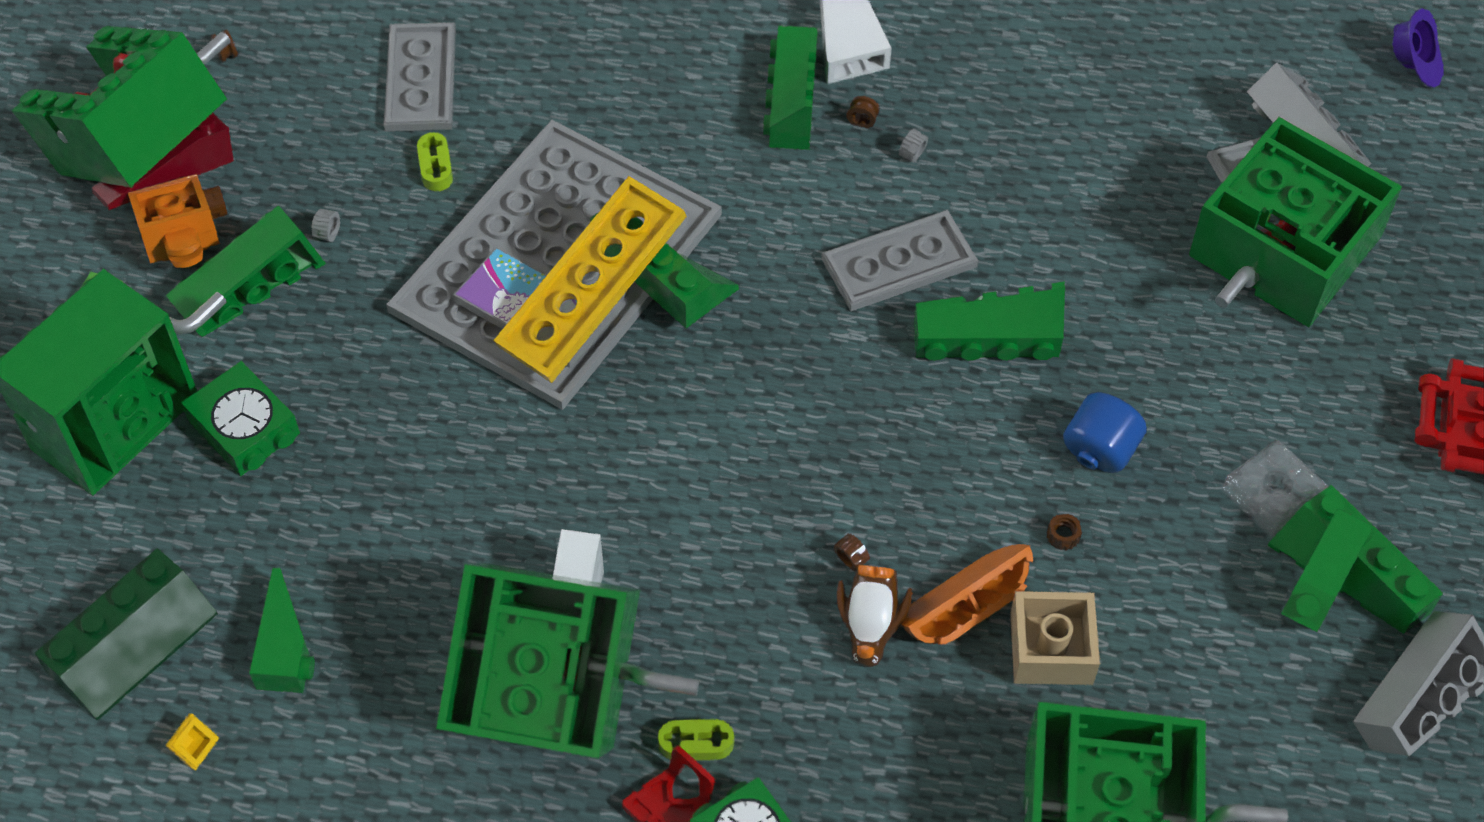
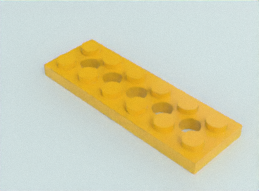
(597, 299)

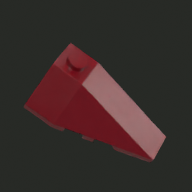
(197, 153)

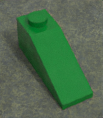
(1327, 570)
(280, 652)

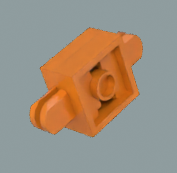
(174, 221)

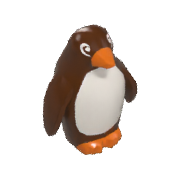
(872, 611)

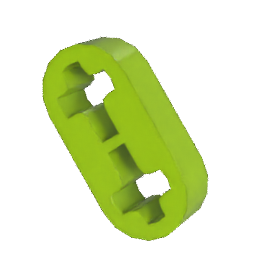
(429, 162)
(696, 738)

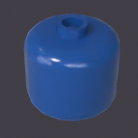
(1104, 432)

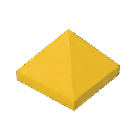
(192, 741)

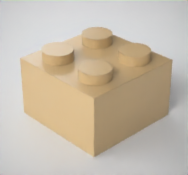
(1054, 638)

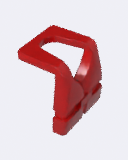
(656, 798)

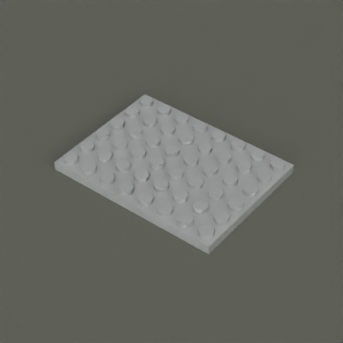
(536, 217)

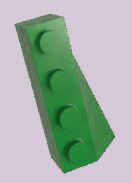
(792, 88)
(247, 269)
(679, 283)
(992, 326)
(1381, 575)

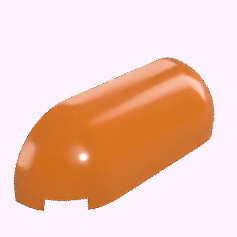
(969, 596)

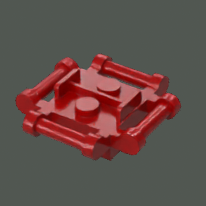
(1461, 421)

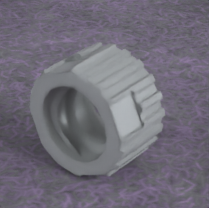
(913, 145)
(325, 225)

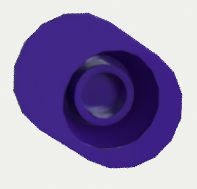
(1418, 47)

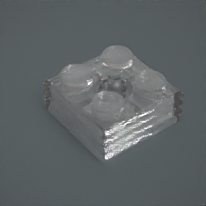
(1275, 467)

